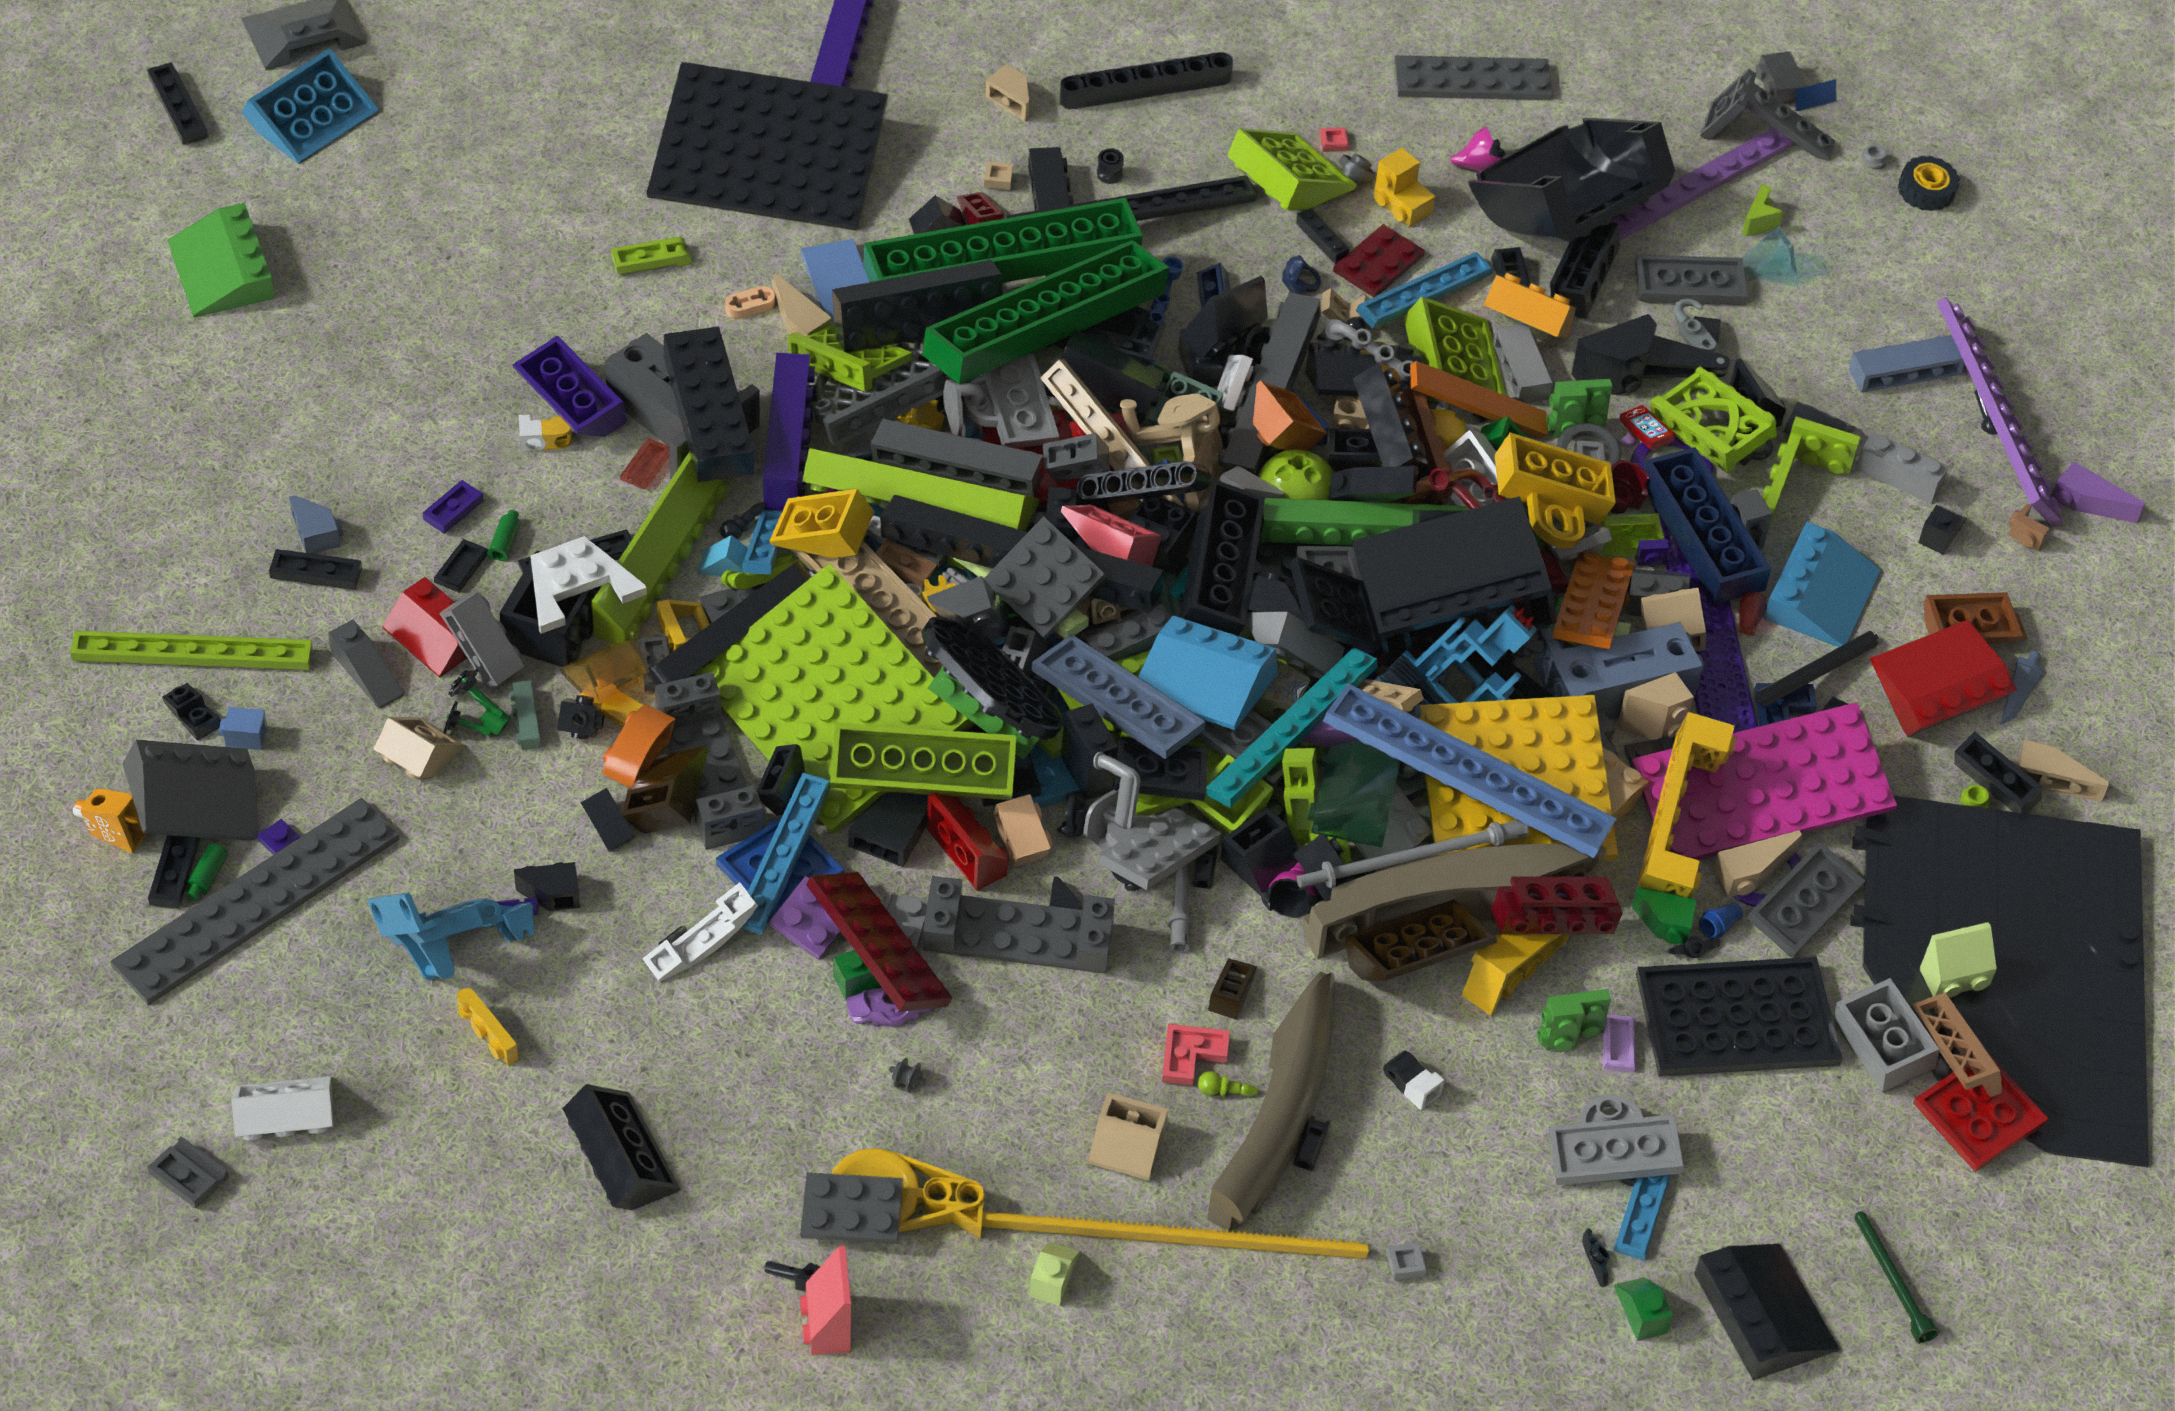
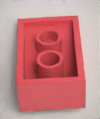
(1113, 534)
(828, 1307)

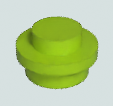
(1975, 796)

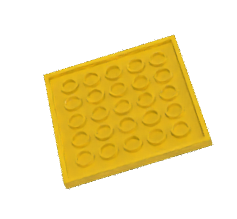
(1540, 736)

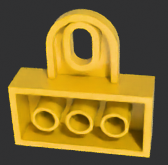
(1555, 485)

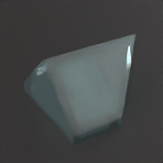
(1772, 259)

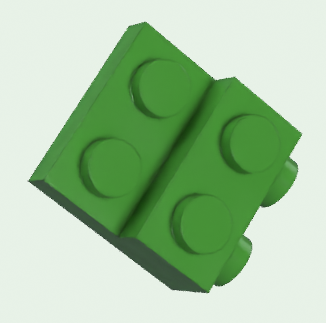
(1578, 404)
(1572, 1016)

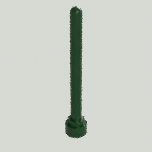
(1920, 1323)

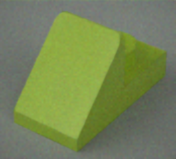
(1761, 214)

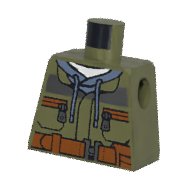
(1282, 692)

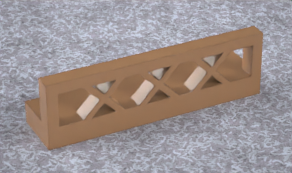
(1963, 1039)

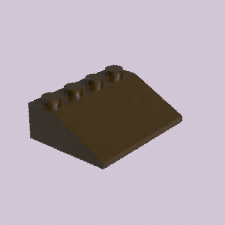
(1415, 941)

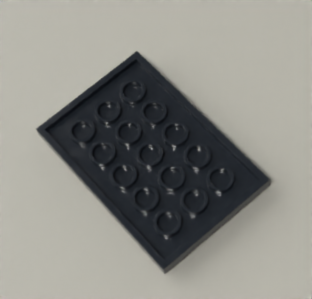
(1738, 1016)

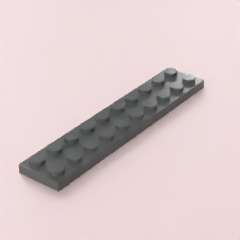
(254, 901)

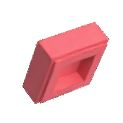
(1334, 139)

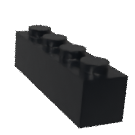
(1322, 235)

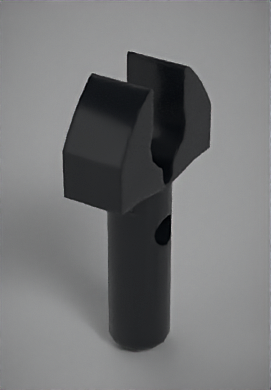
(799, 1275)

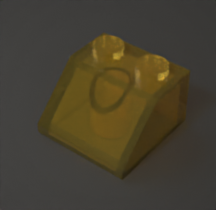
(606, 670)

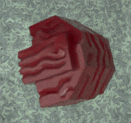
(1629, 486)

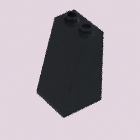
(1112, 373)

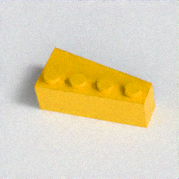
(1503, 965)

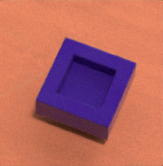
(1652, 552)
(277, 836)

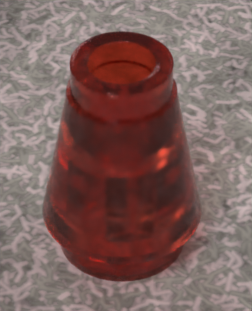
(1751, 611)

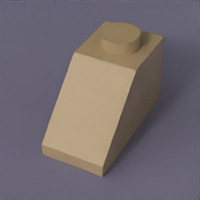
(1009, 90)

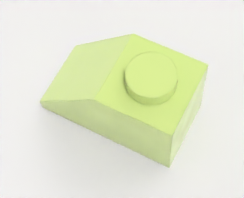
(1052, 1273)

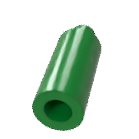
(504, 536)
(206, 871)

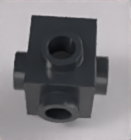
(571, 720)

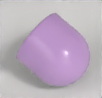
(1627, 440)

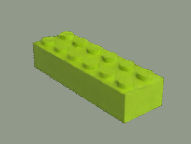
(923, 761)

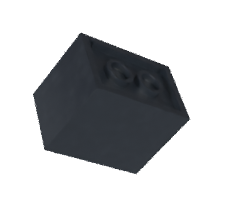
(554, 646)

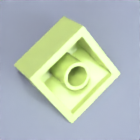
(1960, 960)

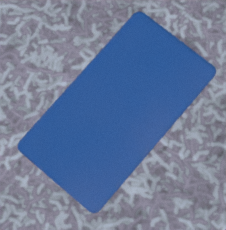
(1815, 95)

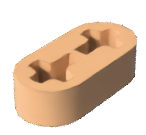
(750, 302)

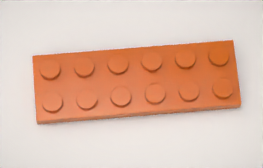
(1594, 600)

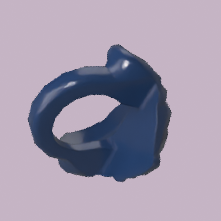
(1291, 273)

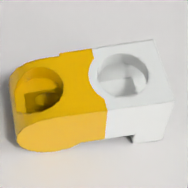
(544, 433)

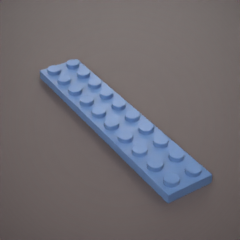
(1470, 770)

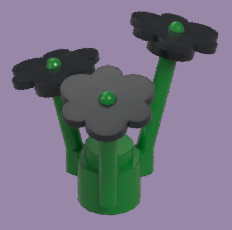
(493, 718)

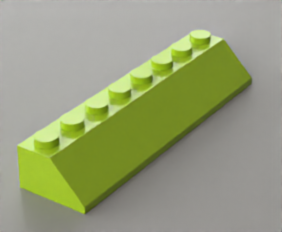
(883, 481)
(657, 551)

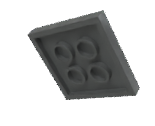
(1044, 578)

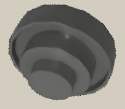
(1357, 168)

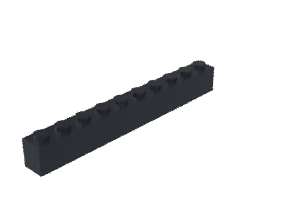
(989, 542)

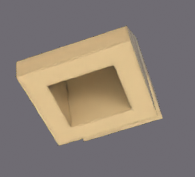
(1337, 308)

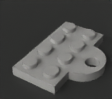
(1615, 1144)

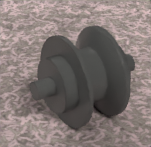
(907, 1075)

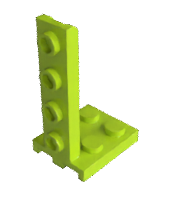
(1814, 446)

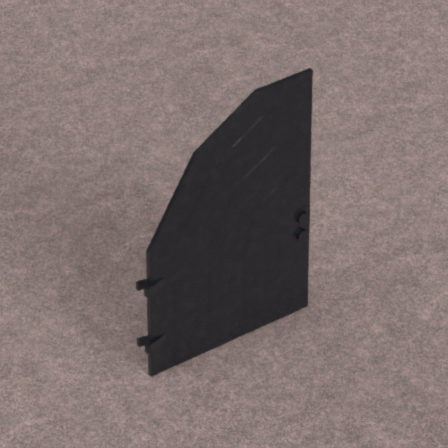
(2066, 952)

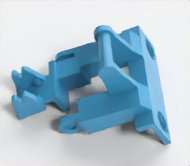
(426, 934)

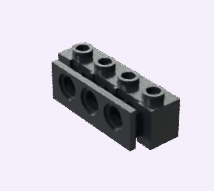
(1586, 267)

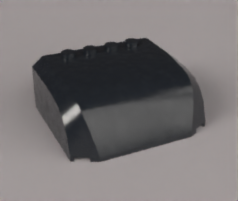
(1575, 178)

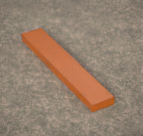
(1477, 399)

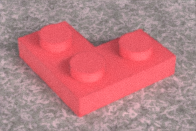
(1190, 1044)

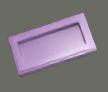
(1619, 1043)

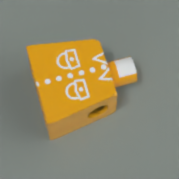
(111, 818)

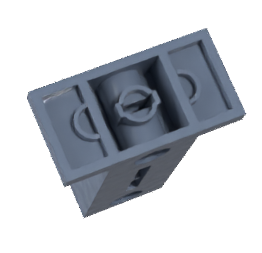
(1612, 671)

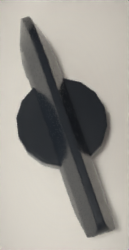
(1694, 947)
(1597, 1257)

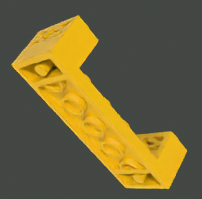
(1699, 744)

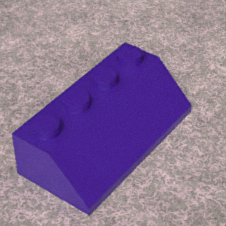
(572, 389)

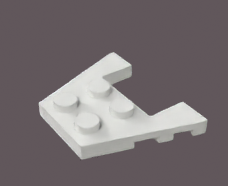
(573, 570)

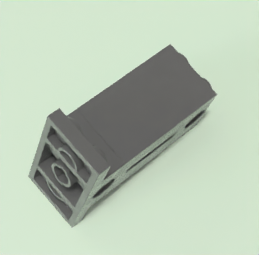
(643, 384)

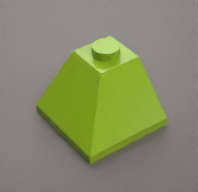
(1227, 818)

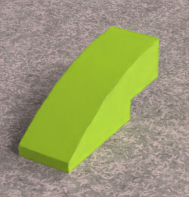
(1300, 790)

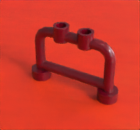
(1444, 478)

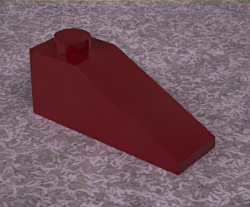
(978, 208)

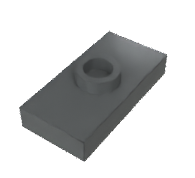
(651, 652)

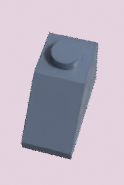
(315, 525)

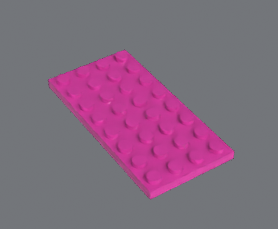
(1776, 782)

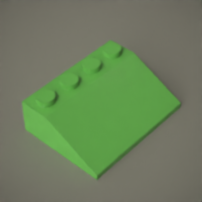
(221, 262)

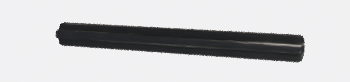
(1816, 669)

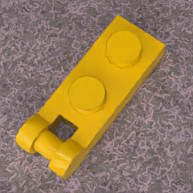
(487, 1026)

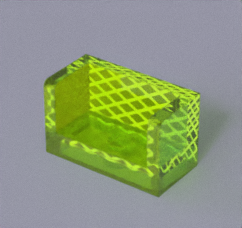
(1627, 531)

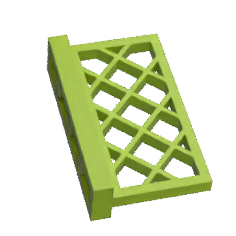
(850, 367)

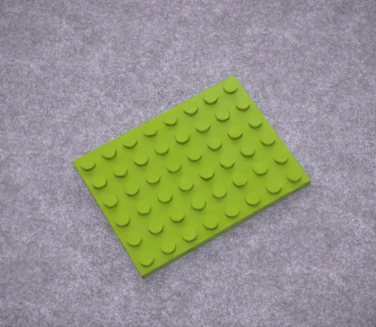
(821, 664)

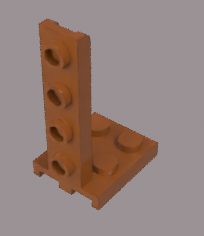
(1434, 450)

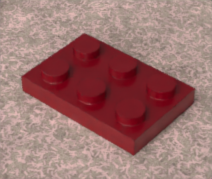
(1379, 260)

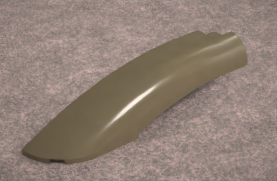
(1464, 875)
(1298, 1067)

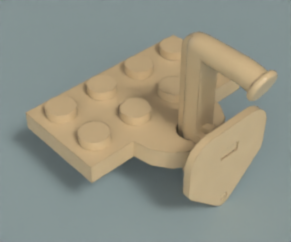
(1183, 421)

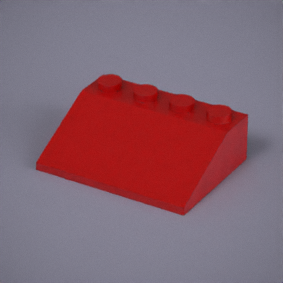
(1941, 677)

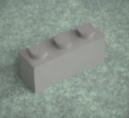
(1523, 363)
(1902, 467)
(482, 639)

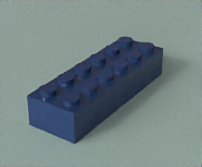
(1706, 526)

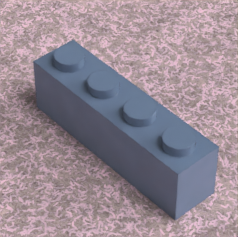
(1906, 363)

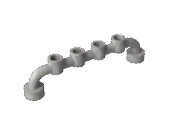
(1336, 330)

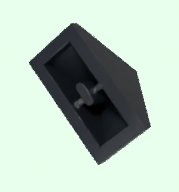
(936, 215)

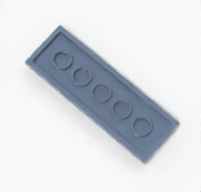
(1118, 696)

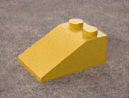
(824, 523)

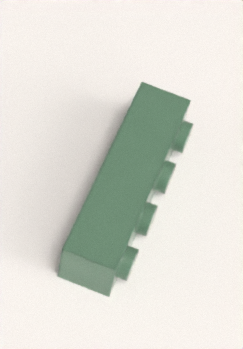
(526, 715)

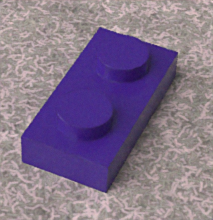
(453, 506)

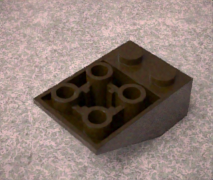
(666, 791)

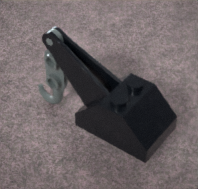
(1634, 352)

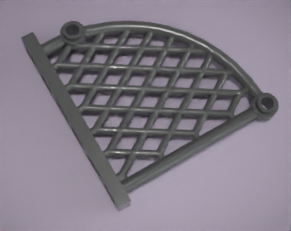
(887, 404)

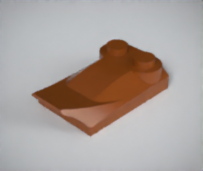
(1987, 612)

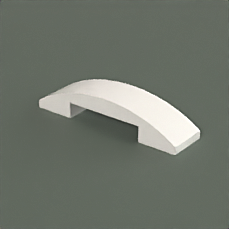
(704, 937)

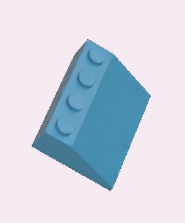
(309, 107)
(1822, 587)
(1209, 670)

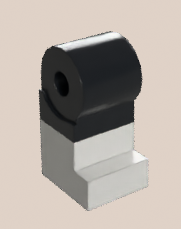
(1413, 1079)

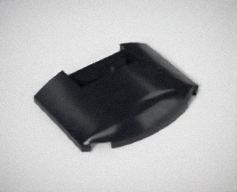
(1128, 332)

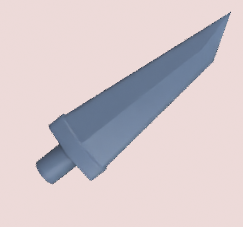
(2025, 678)

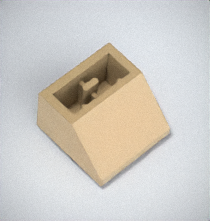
(1676, 607)
(1128, 1136)

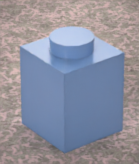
(244, 728)

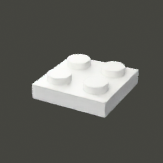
(1235, 373)

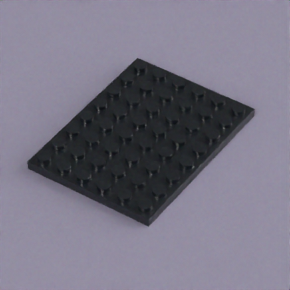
(768, 146)

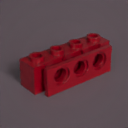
(1557, 906)

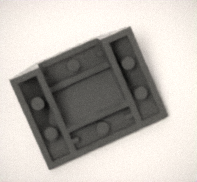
(301, 25)

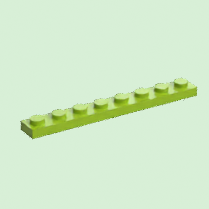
(191, 650)

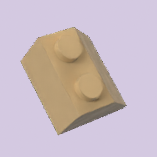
(1656, 707)
(416, 746)

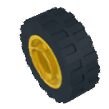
(1928, 183)

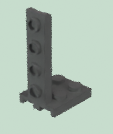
(1746, 94)

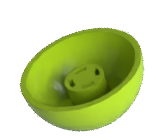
(1298, 474)

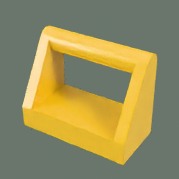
(667, 616)

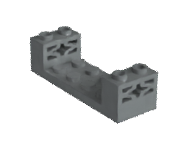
(724, 805)
(1018, 929)

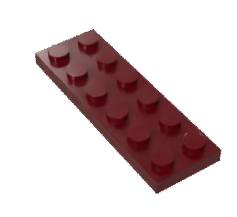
(879, 941)

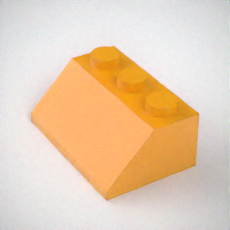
(1531, 305)

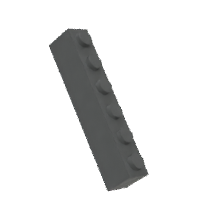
(957, 458)

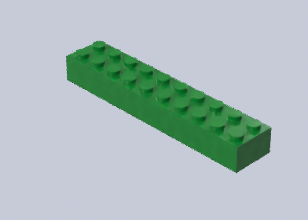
(1017, 245)
(1044, 311)

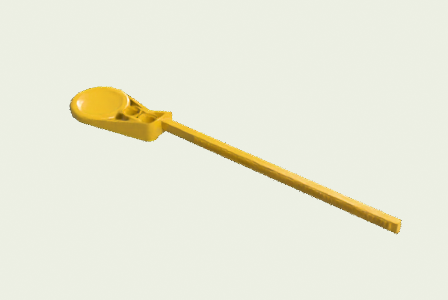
(971, 1216)

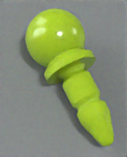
(1212, 1083)

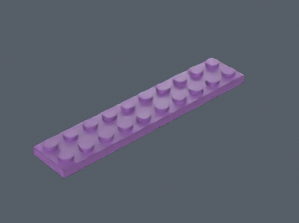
(1999, 409)

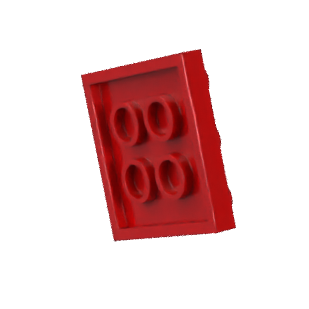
(1979, 1124)

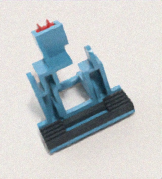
(1507, 632)

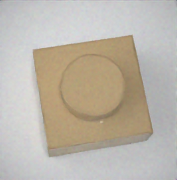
(998, 175)

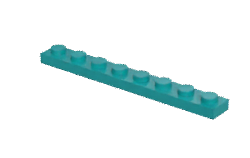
(1289, 728)

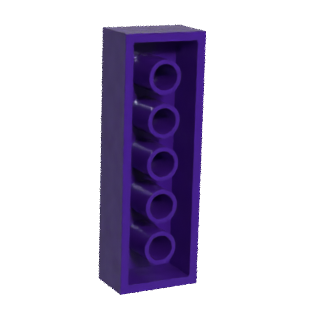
(788, 429)

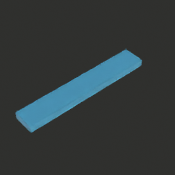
(1431, 286)
(785, 849)

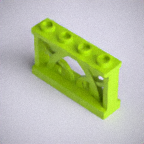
(1717, 397)

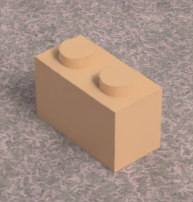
(1022, 830)

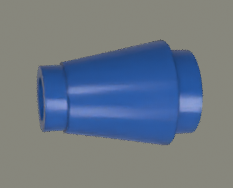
(1720, 920)

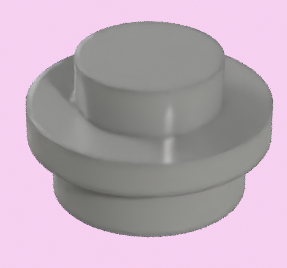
(1874, 156)

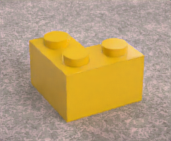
(1400, 191)

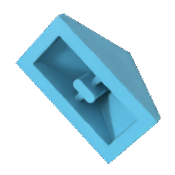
(723, 556)

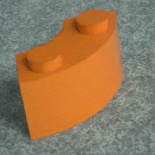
(638, 744)

